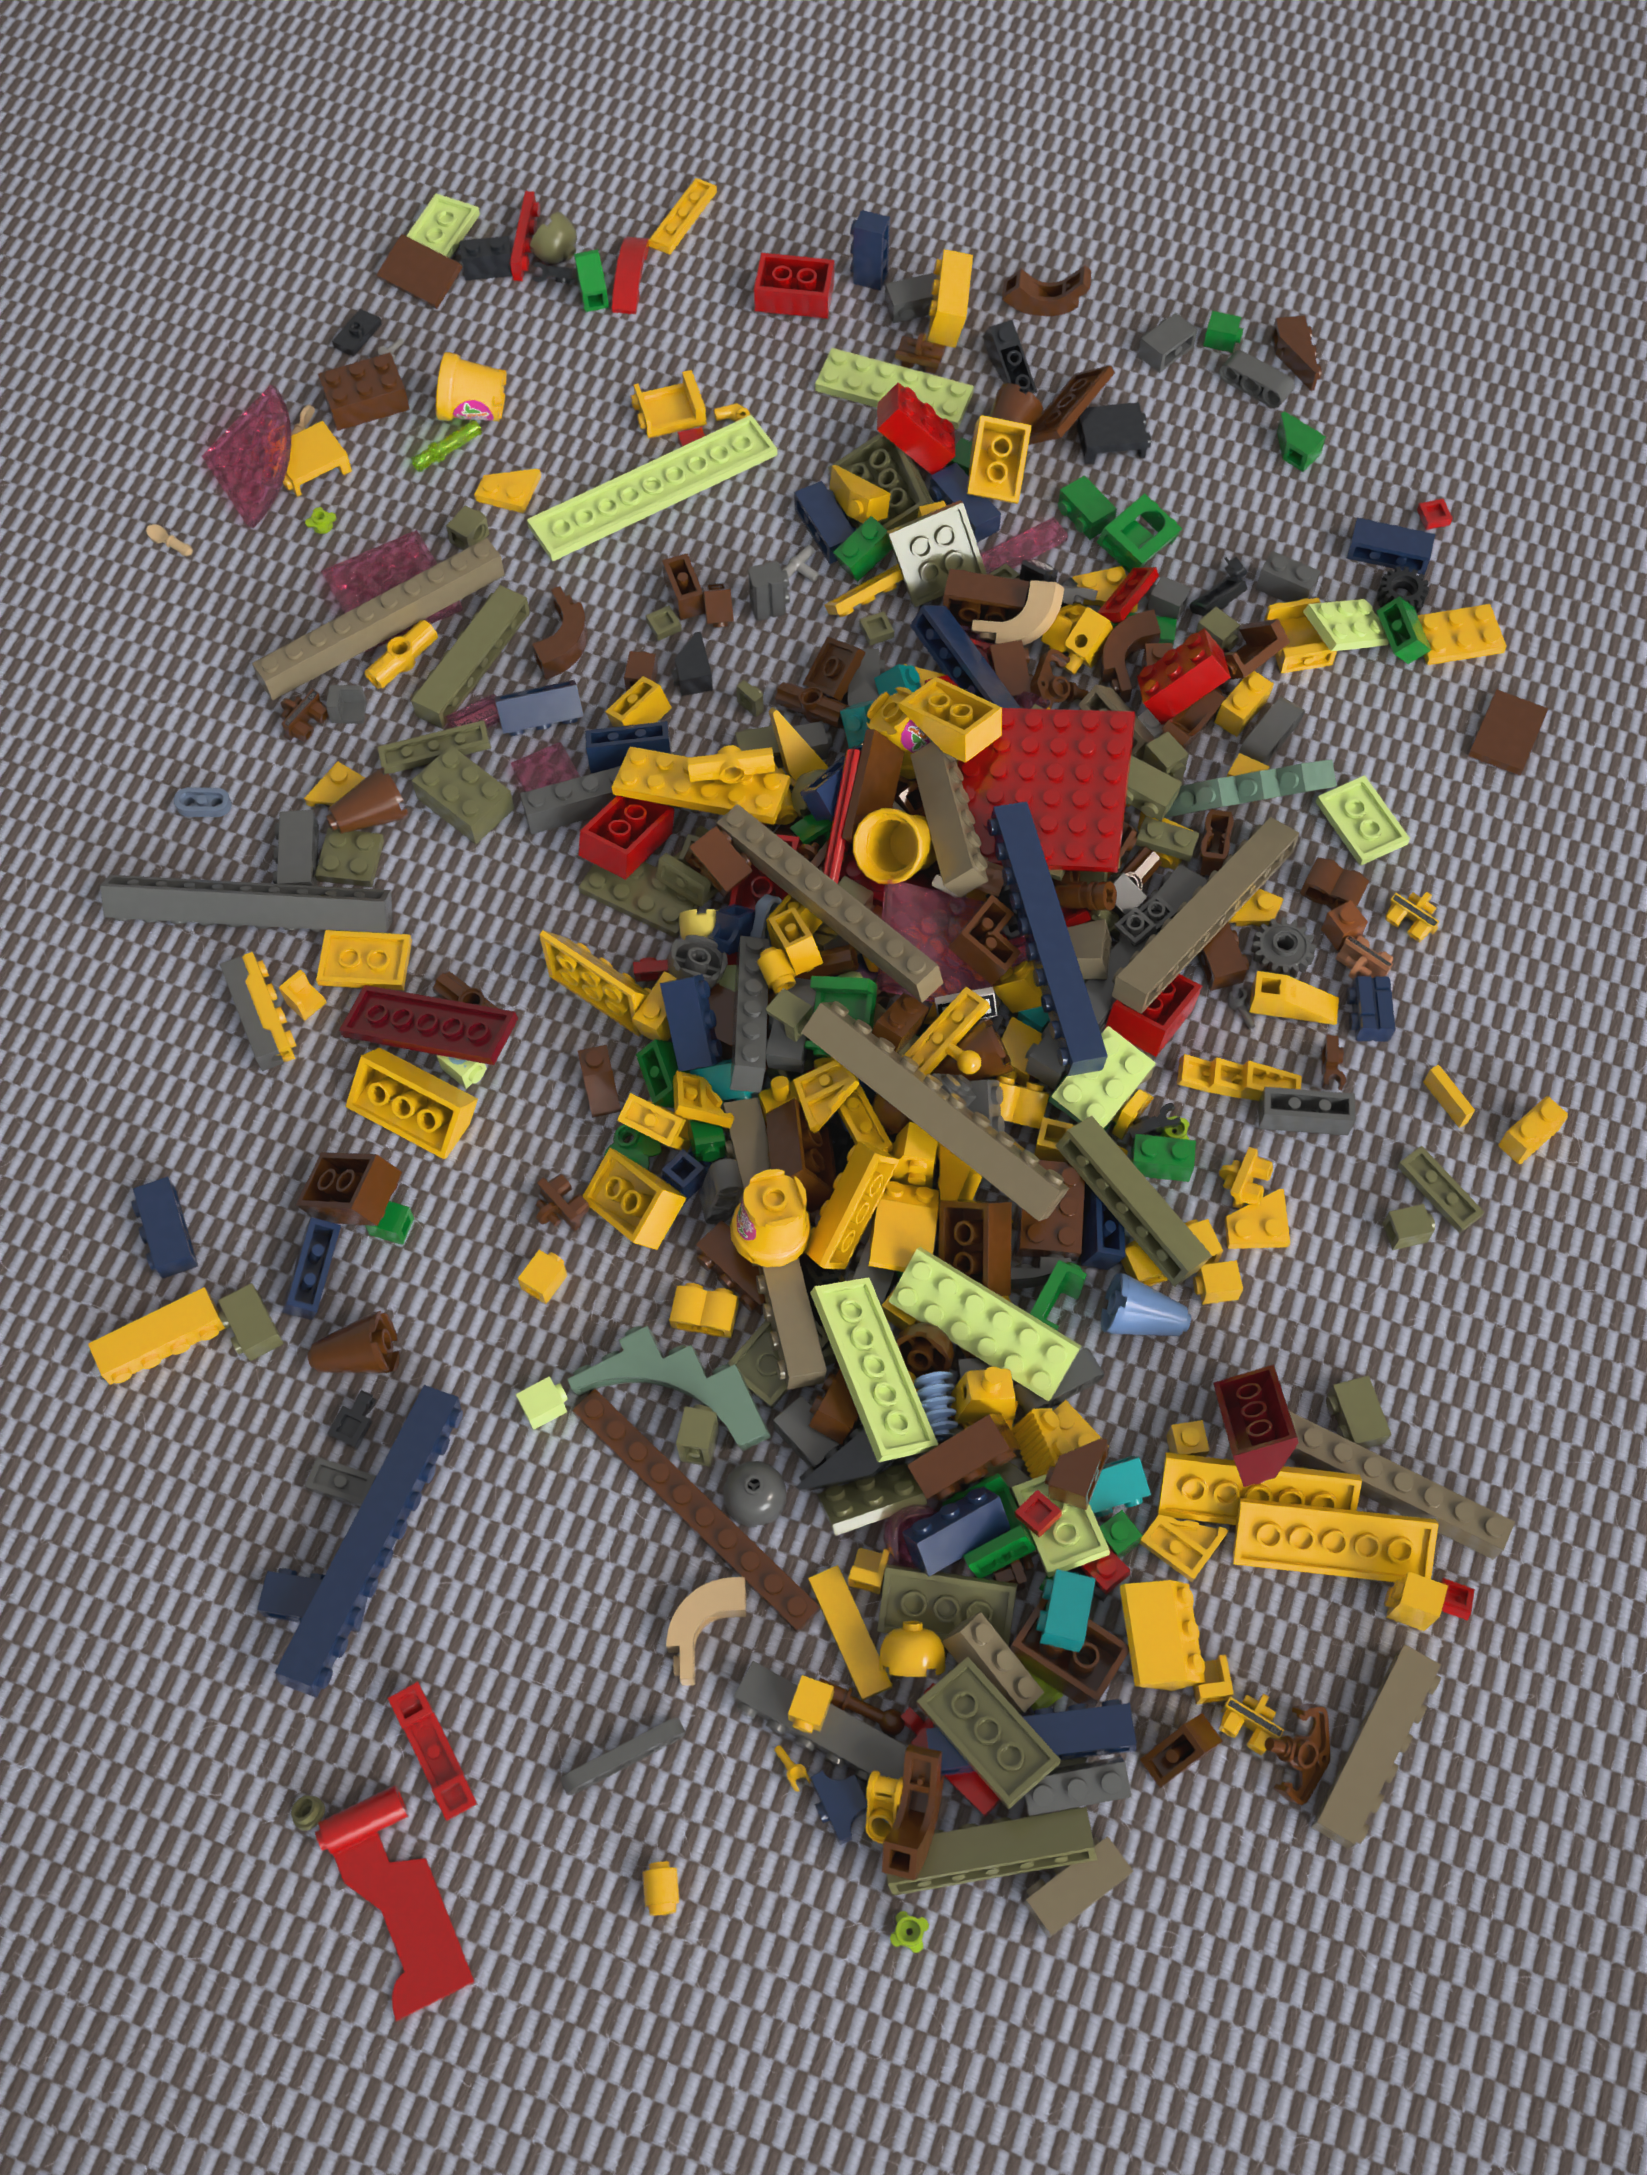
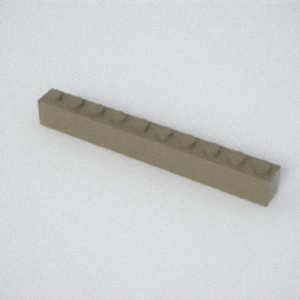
(378, 619)
(832, 904)
(1203, 915)
(935, 1110)
(783, 1286)

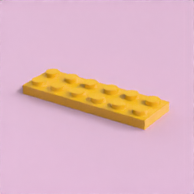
(666, 780)
(1211, 1488)
(1333, 1541)

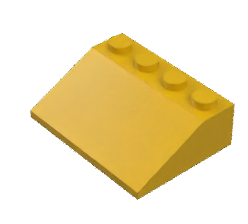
(593, 979)

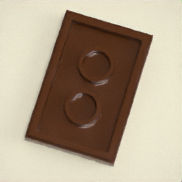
(419, 271)
(1508, 732)

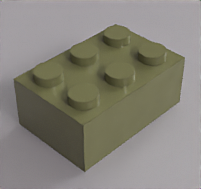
(463, 794)

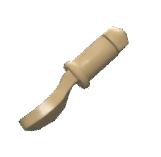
(305, 416)
(160, 535)

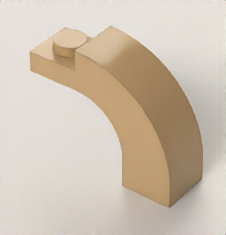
(1033, 621)
(704, 1605)

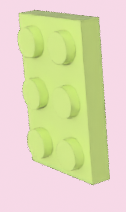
(444, 224)
(1347, 624)
(1362, 820)
(1107, 1090)
(1071, 1539)

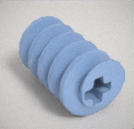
(934, 1400)

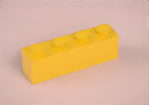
(156, 1336)

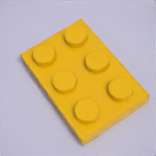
(1462, 634)
(364, 959)

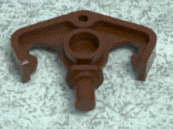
(1051, 686)
(1305, 1753)

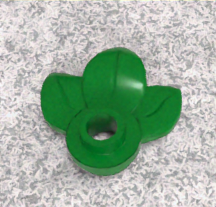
(638, 1149)

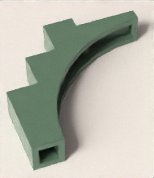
(1253, 787)
(683, 1371)

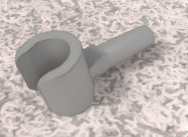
(383, 350)

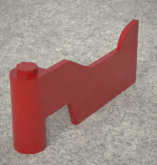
(404, 1895)

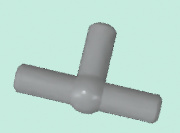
(798, 564)

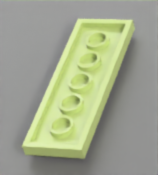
(870, 379)
(985, 1323)
(873, 1369)

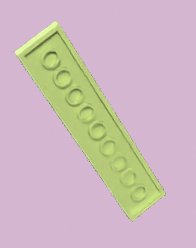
(651, 487)

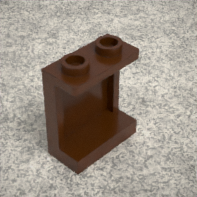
(1262, 642)

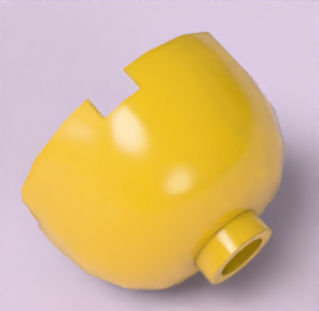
(912, 1651)

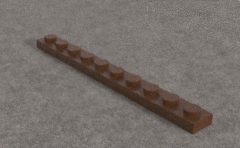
(697, 1511)

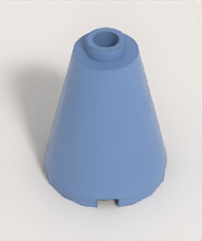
(1141, 1310)

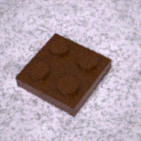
(834, 668)

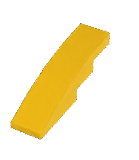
(1233, 1078)

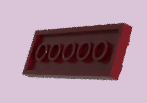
(429, 1024)

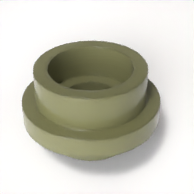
(307, 1812)

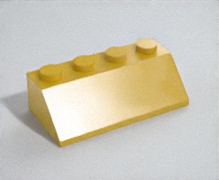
(410, 1102)
(850, 1205)

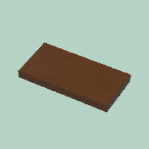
(1069, 404)
(874, 780)

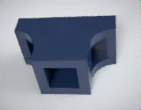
(730, 925)
(685, 1173)
(839, 1803)

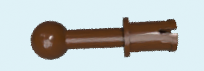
(888, 1720)

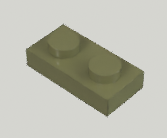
(1167, 839)

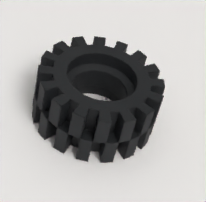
(1405, 580)

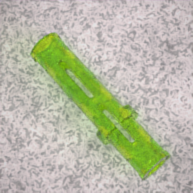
(437, 451)

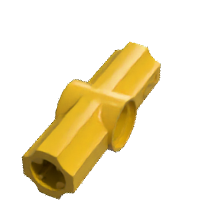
(401, 654)
(731, 764)

